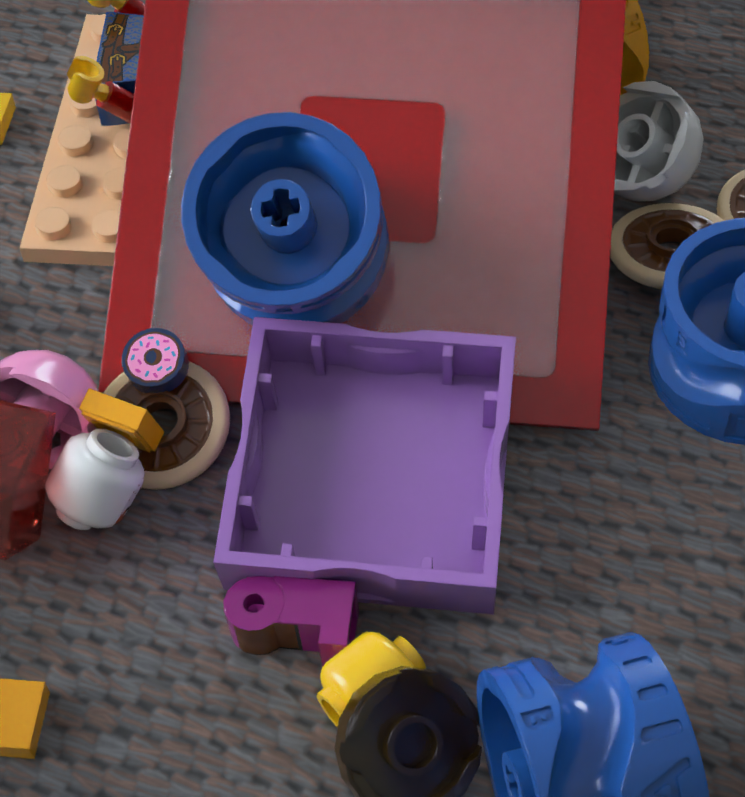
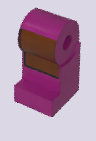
(292, 614)

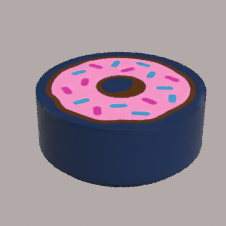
(155, 361)

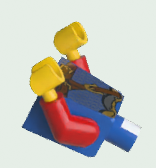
(114, 73)

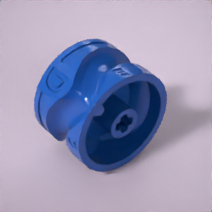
(286, 219)
(701, 333)
(592, 738)

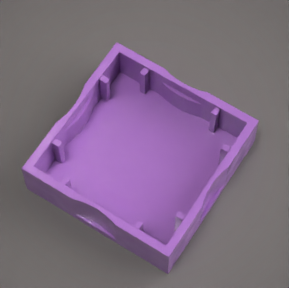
(371, 462)

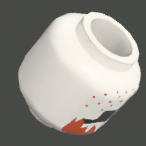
(95, 479)

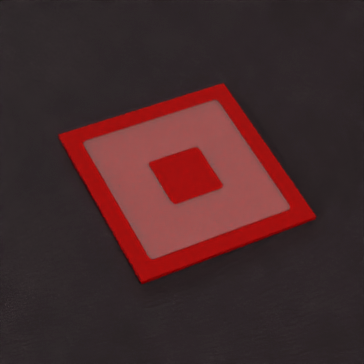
(485, 151)

